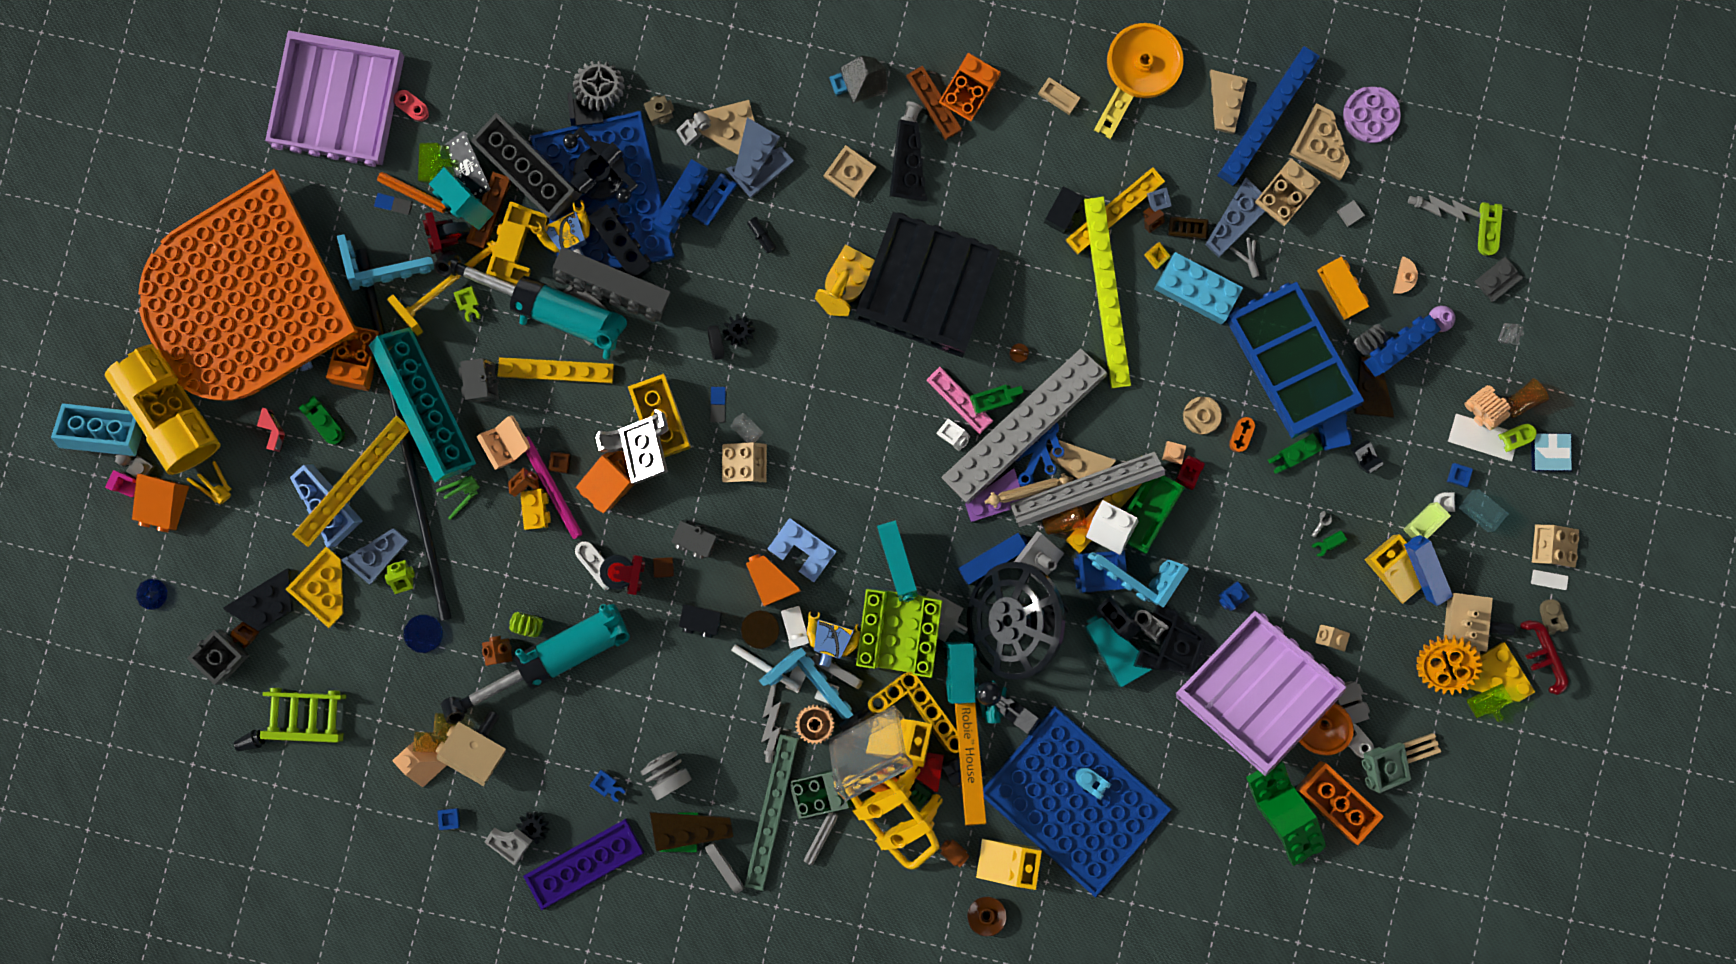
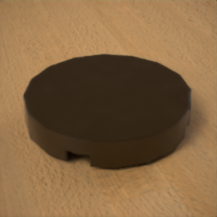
(760, 629)

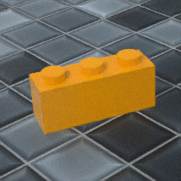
(1343, 287)

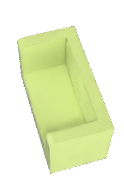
(1427, 521)

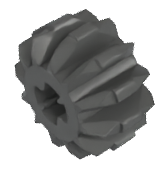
(1371, 339)

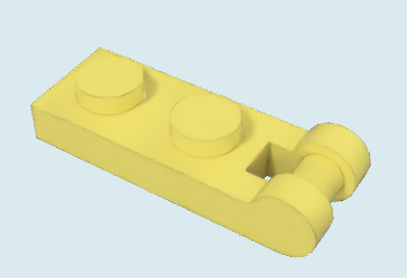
(1114, 112)

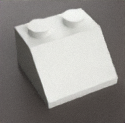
(1111, 527)

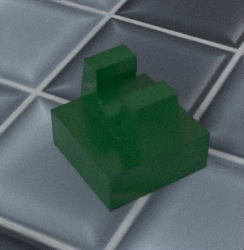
(919, 795)

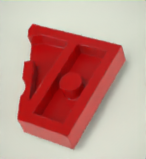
(931, 771)

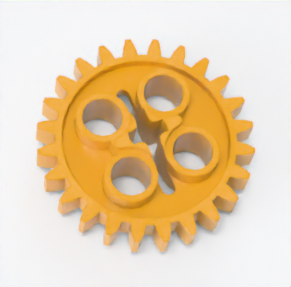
(1466, 659)

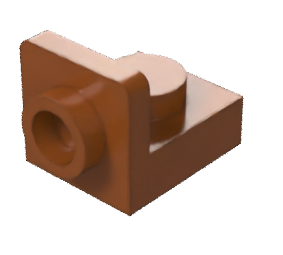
(521, 480)

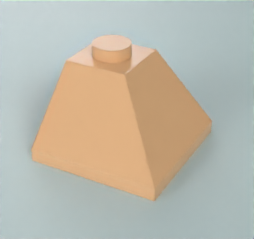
(419, 766)

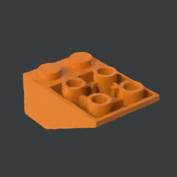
(970, 87)
(353, 361)

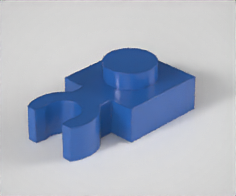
(604, 784)

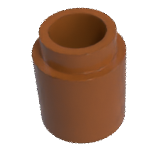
(954, 852)

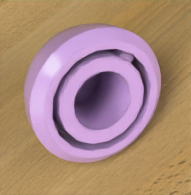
(1443, 317)

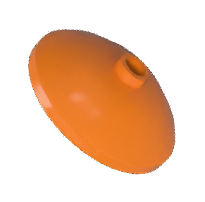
(1330, 737)

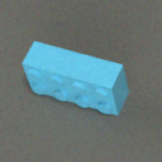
(1198, 288)
(97, 430)

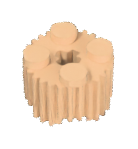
(1488, 408)
(806, 717)

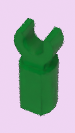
(1330, 542)

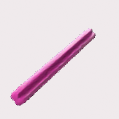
(553, 491)

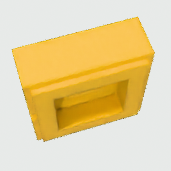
(1157, 255)

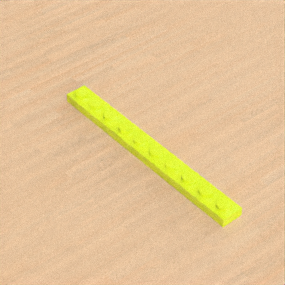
(1107, 292)

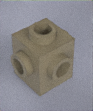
(659, 110)

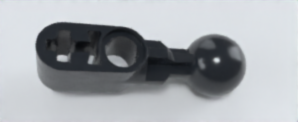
(990, 695)

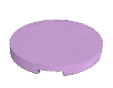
(1371, 114)

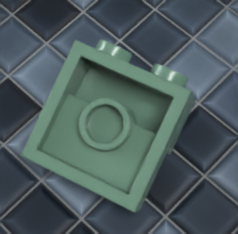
(1386, 767)

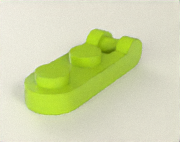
(1489, 228)

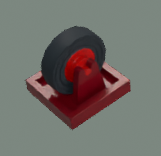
(443, 233)
(620, 572)

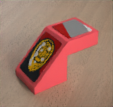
(269, 421)

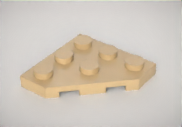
(728, 125)
(1321, 143)

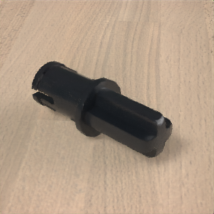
(761, 235)
(855, 719)

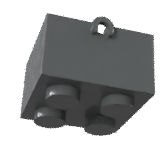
(478, 380)
(693, 538)
(218, 656)

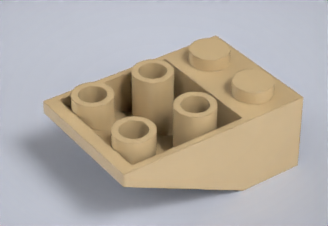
(1287, 192)

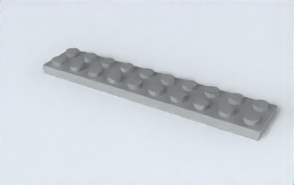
(1024, 426)

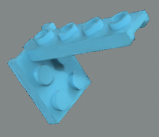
(383, 274)
(1159, 588)
(798, 658)

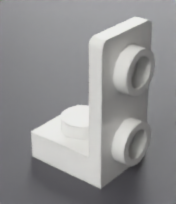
(795, 627)

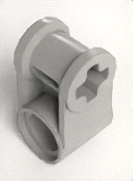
(1151, 626)

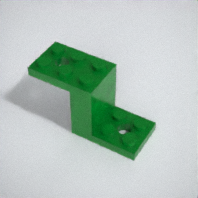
(1287, 813)

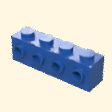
(679, 199)
(1401, 346)

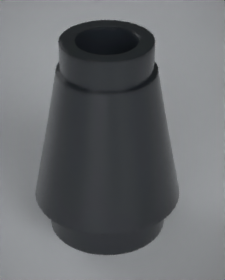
(249, 741)

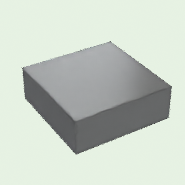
(1350, 213)

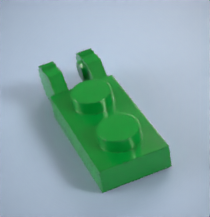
(1297, 452)

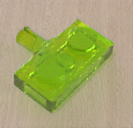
(430, 161)
(1490, 702)

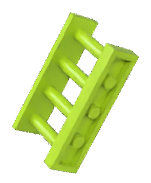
(293, 732)

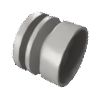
(666, 775)

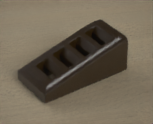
(1205, 222)

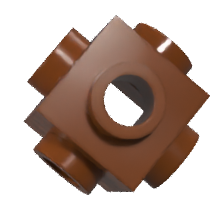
(497, 651)

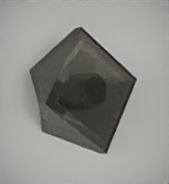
(864, 78)

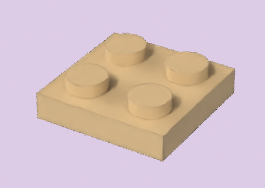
(849, 171)

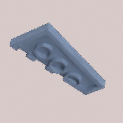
(1236, 219)

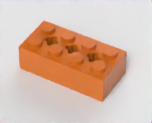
(1351, 802)

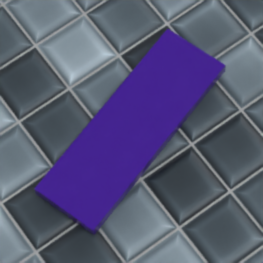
(583, 864)

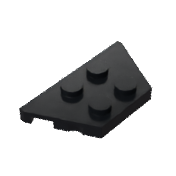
(264, 603)

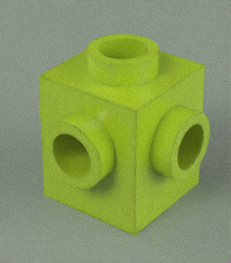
(400, 576)

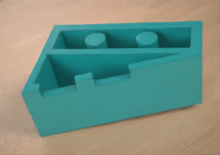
(459, 199)
(960, 672)

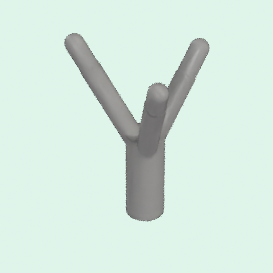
(1251, 252)

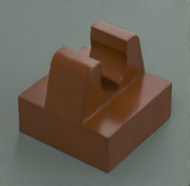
(1153, 219)
(244, 634)

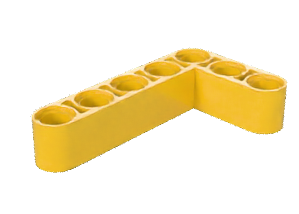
(921, 707)

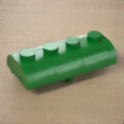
(1152, 507)

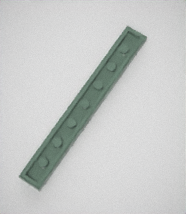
(771, 812)

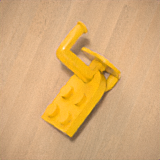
(848, 275)

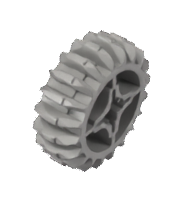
(584, 82)

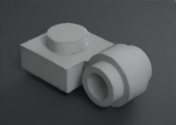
(689, 129)
(137, 465)

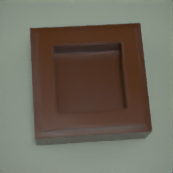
(559, 462)
(663, 567)

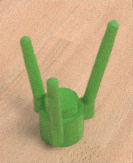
(468, 485)

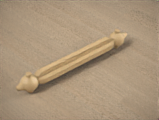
(1026, 491)

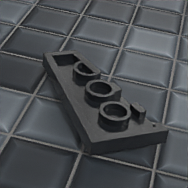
(907, 171)

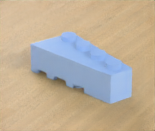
(312, 489)

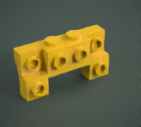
(511, 241)

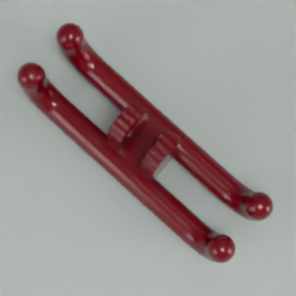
(1552, 656)

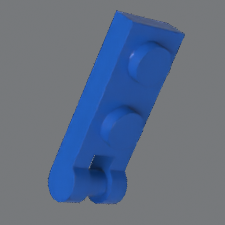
(714, 200)

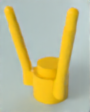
(219, 493)

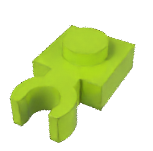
(467, 301)

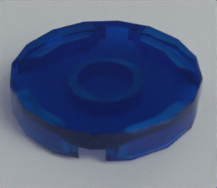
(423, 633)

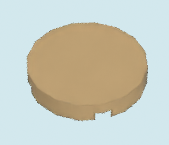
(1202, 415)

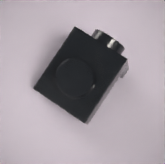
(1367, 457)

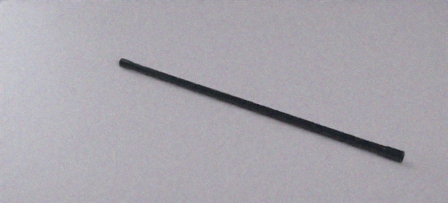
(442, 603)

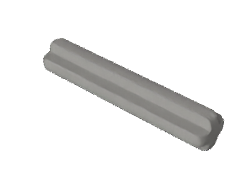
(820, 838)

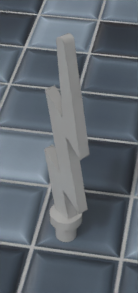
(1437, 204)
(769, 734)

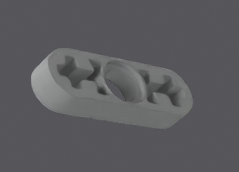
(840, 673)
(724, 868)

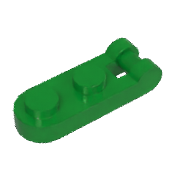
(323, 421)

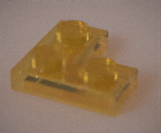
(430, 740)

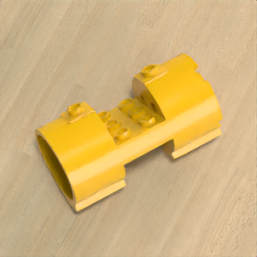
(162, 409)

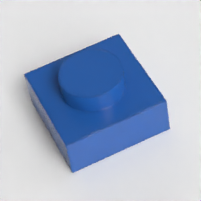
(1459, 475)
(448, 819)

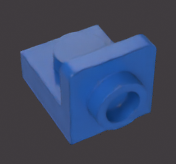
(1233, 596)

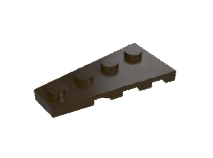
(681, 830)

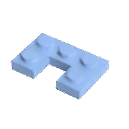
(796, 535)

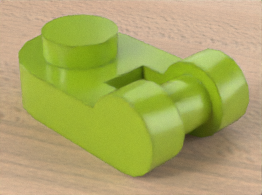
(1523, 434)

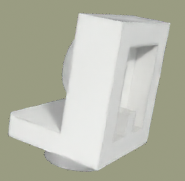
(954, 435)

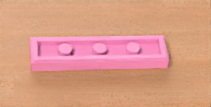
(958, 400)

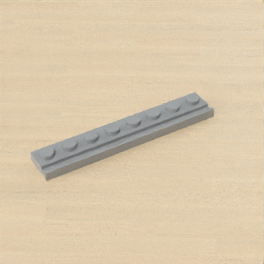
(1087, 489)

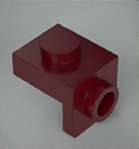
(1189, 472)

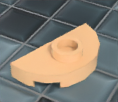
(1406, 276)

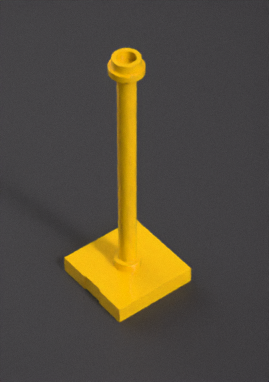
(408, 313)

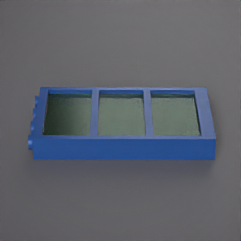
(1294, 359)

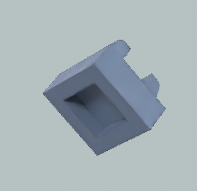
(1159, 199)

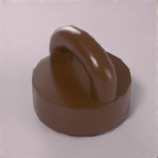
(1019, 353)

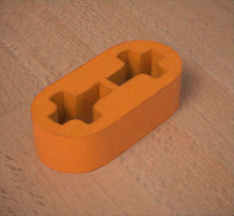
(1245, 437)

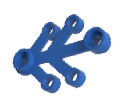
(1039, 449)

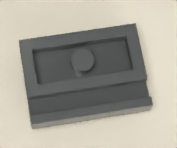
(1498, 279)

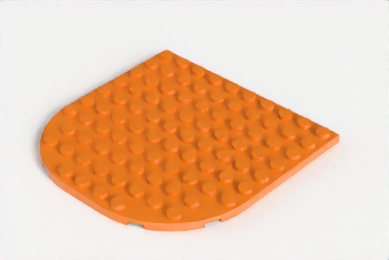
(241, 295)

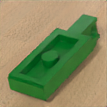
(994, 398)

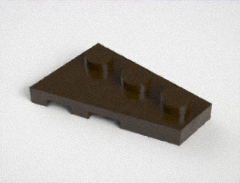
(1374, 393)

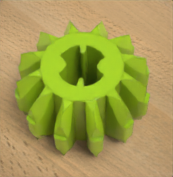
(526, 624)

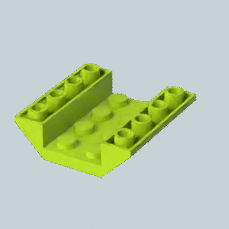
(899, 633)

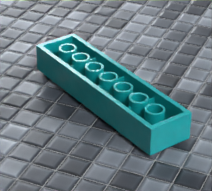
(422, 404)

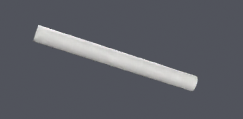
(763, 666)

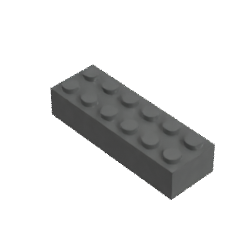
(526, 167)
(610, 284)

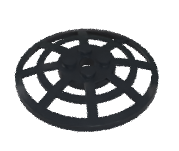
(1020, 617)

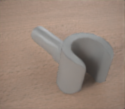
(1323, 522)

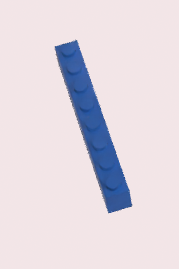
(1268, 116)

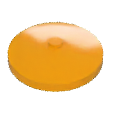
(1145, 60)

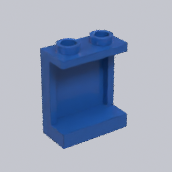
(1093, 579)

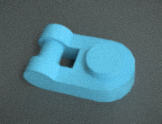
(1086, 778)

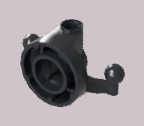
(614, 178)

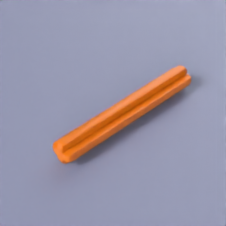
(411, 192)

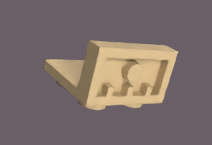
(744, 462)
(1555, 545)

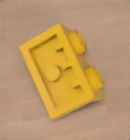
(534, 509)

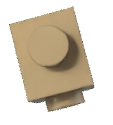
(1332, 637)

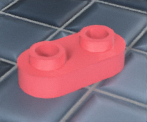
(410, 105)

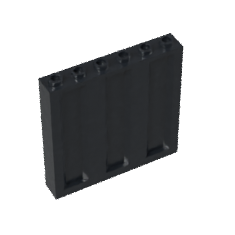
(927, 284)

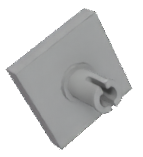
(1041, 554)

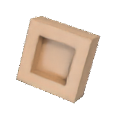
(1174, 452)

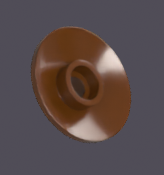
(988, 926)

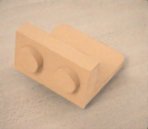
(504, 443)

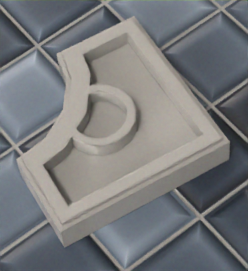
(509, 845)

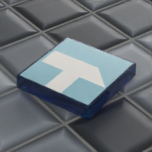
(1552, 452)

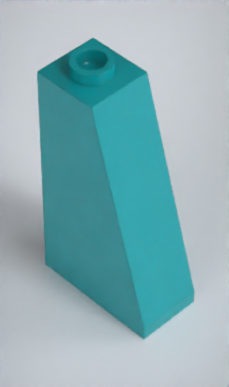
(897, 561)
(1115, 651)

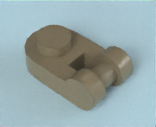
(1552, 609)

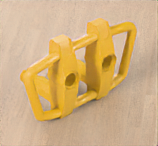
(905, 831)

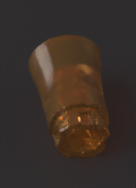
(1526, 398)
(1065, 521)

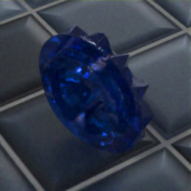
(157, 599)

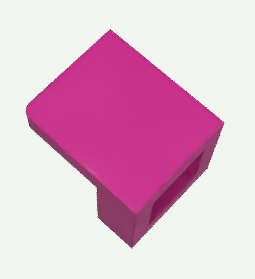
(122, 483)

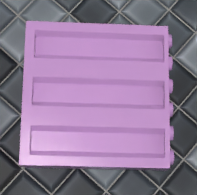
(334, 98)
(1261, 692)

